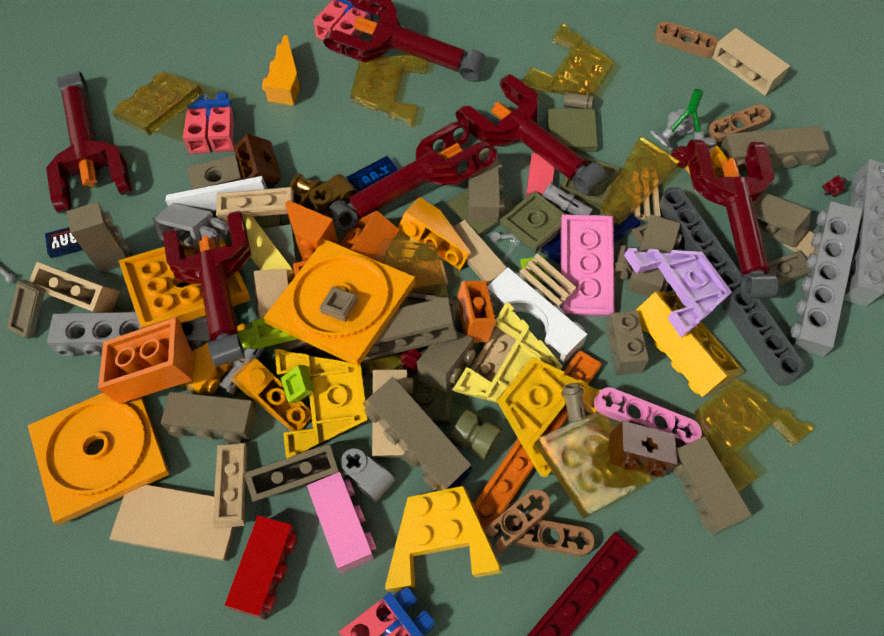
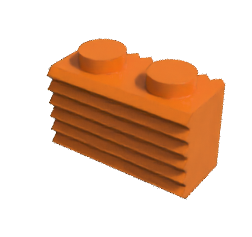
(476, 310)

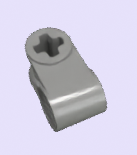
(369, 477)

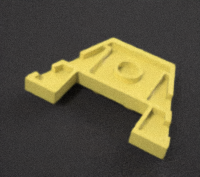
(524, 348)

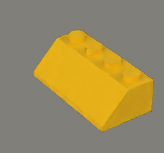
(695, 355)

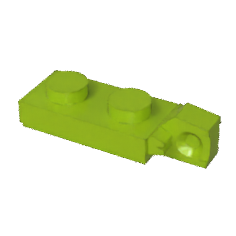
(262, 335)

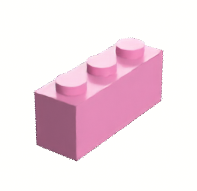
(341, 522)

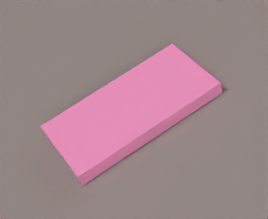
(588, 264)

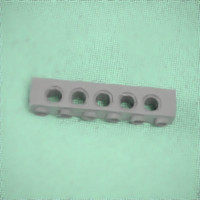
(867, 265)
(67, 329)
(821, 338)

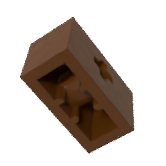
(256, 159)
(642, 449)

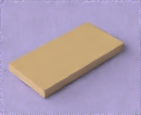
(171, 523)

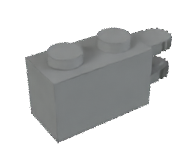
(189, 224)

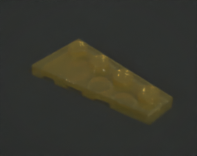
(638, 178)

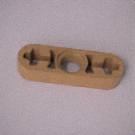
(691, 47)
(743, 116)
(535, 514)
(571, 547)

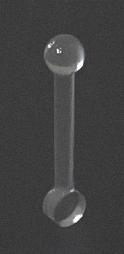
(514, 244)

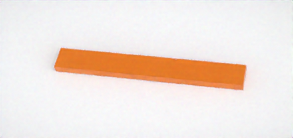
(517, 464)

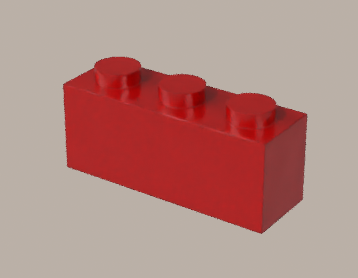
(262, 568)

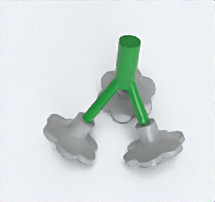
(682, 123)

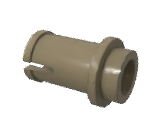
(578, 100)
(622, 268)
(574, 402)

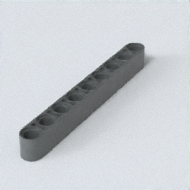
(678, 208)

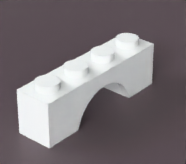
(562, 334)

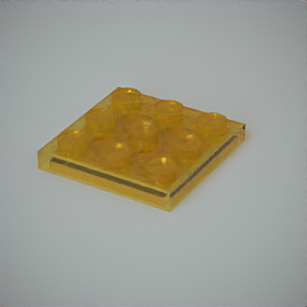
(157, 102)
(582, 464)

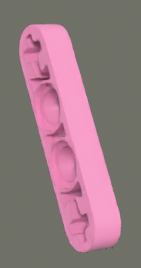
(648, 412)

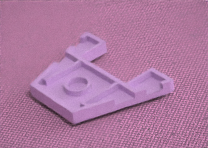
(690, 277)

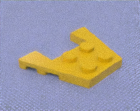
(534, 401)
(333, 403)
(438, 524)

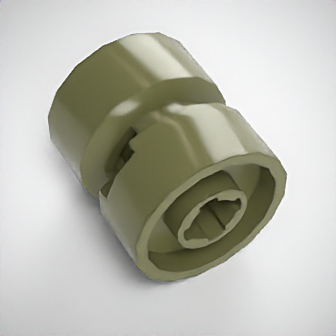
(474, 434)

